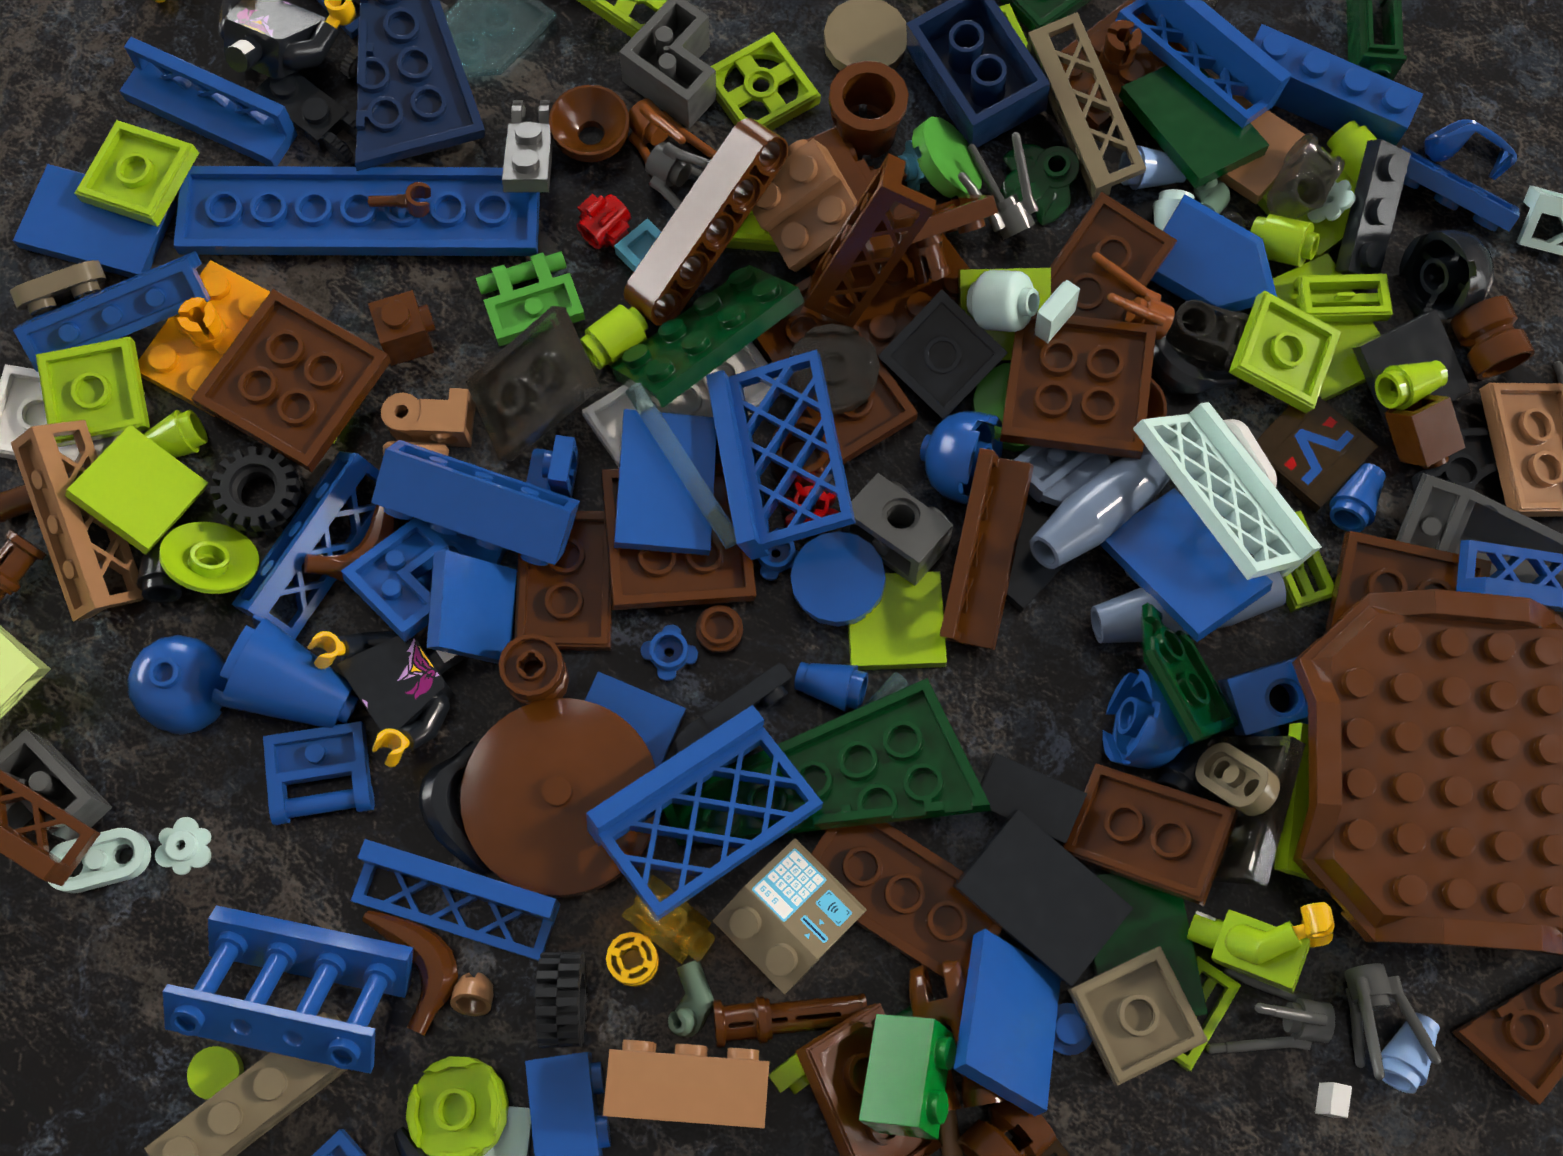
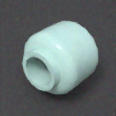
(1002, 300)

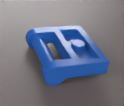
(313, 757)

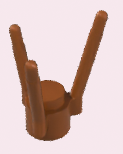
(654, 126)
(1141, 310)

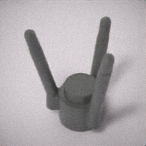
(672, 167)
(1012, 213)
(1370, 992)
(1303, 1017)

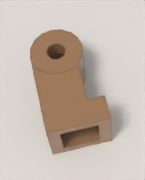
(431, 419)

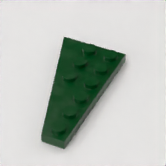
(866, 767)

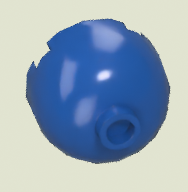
(953, 452)
(175, 683)
(1144, 724)

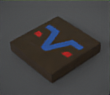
(1314, 451)

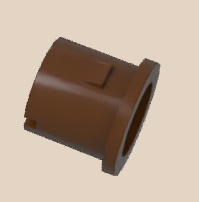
(884, 98)

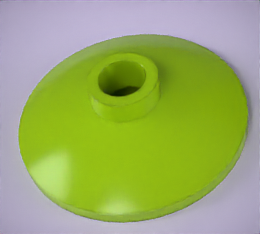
(209, 557)

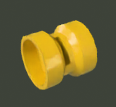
(639, 963)

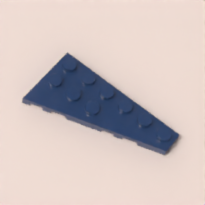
(409, 84)

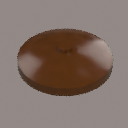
(532, 791)

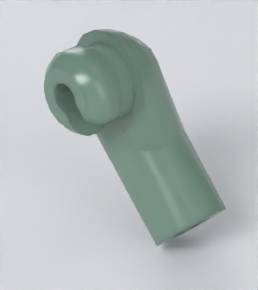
(695, 1004)

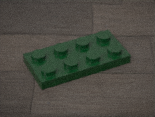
(707, 334)

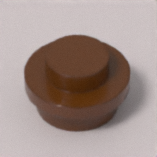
(719, 629)

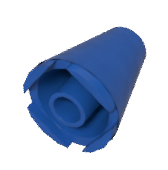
(278, 679)

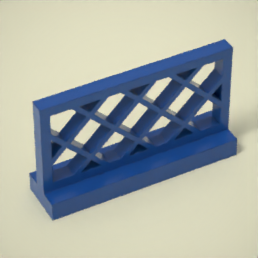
(743, 470)
(670, 784)

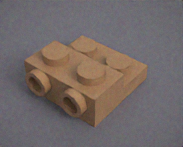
(805, 204)

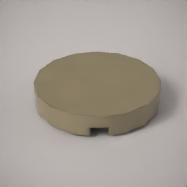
(865, 33)

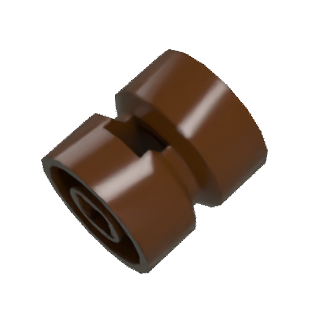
(1492, 337)
(533, 669)
(986, 1138)

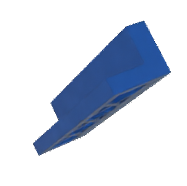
(1214, 46)
(207, 104)
(115, 309)
(301, 536)
(1504, 581)
(459, 881)

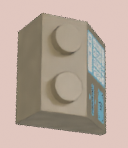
(789, 915)

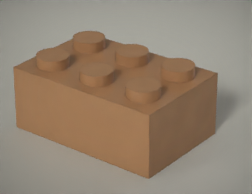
(686, 1085)

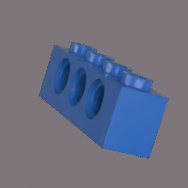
(1250, 702)

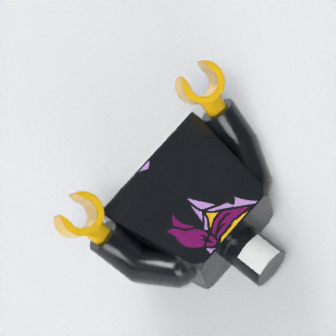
(278, 35)
(395, 684)

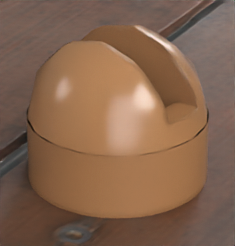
(472, 995)

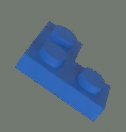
(389, 576)

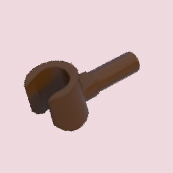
(406, 200)

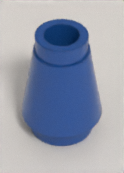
(1358, 499)
(833, 684)

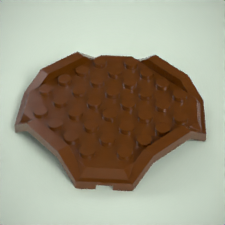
(1438, 769)

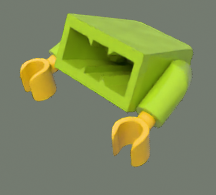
(1263, 950)

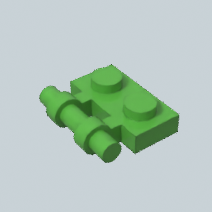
(519, 308)

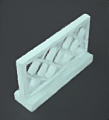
(1229, 486)

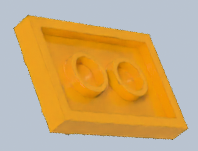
(201, 333)

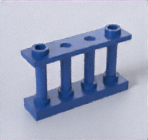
(298, 950)

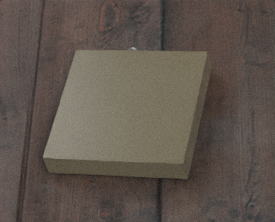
(1137, 1015)

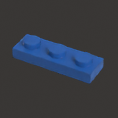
(1456, 191)

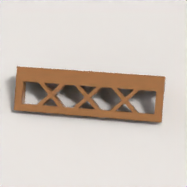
(62, 520)

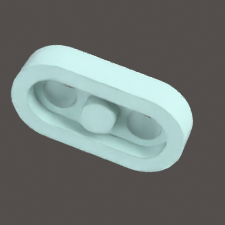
(102, 860)

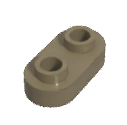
(41, 293)
(1237, 779)

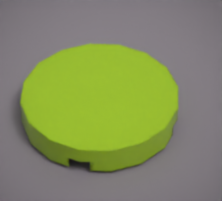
(457, 1108)

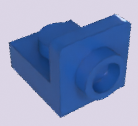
(556, 468)

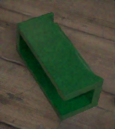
(1383, 58)

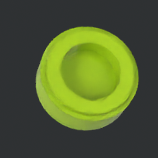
(213, 1070)

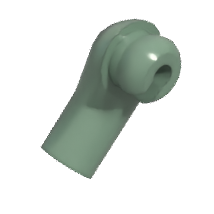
(1213, 195)

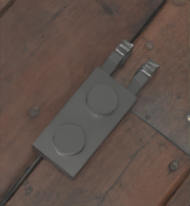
(528, 150)

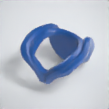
(1449, 140)

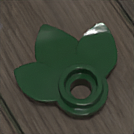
(1048, 187)

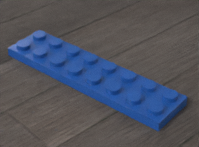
(329, 212)

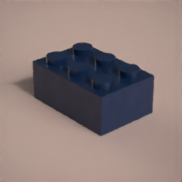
(977, 67)

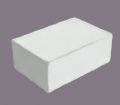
(1333, 1100)

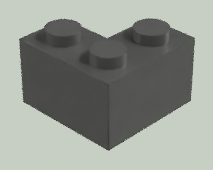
(666, 65)
(50, 774)

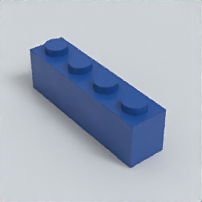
(1338, 91)
(475, 503)
(565, 1106)

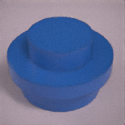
(1070, 1031)

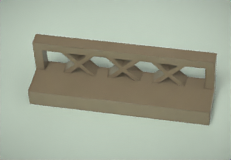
(1068, 111)

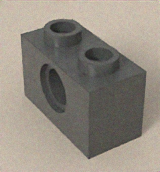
(907, 550)

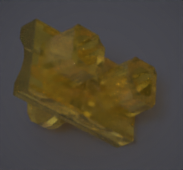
(679, 932)

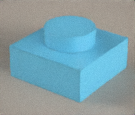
(637, 244)

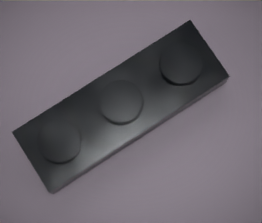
(1374, 208)

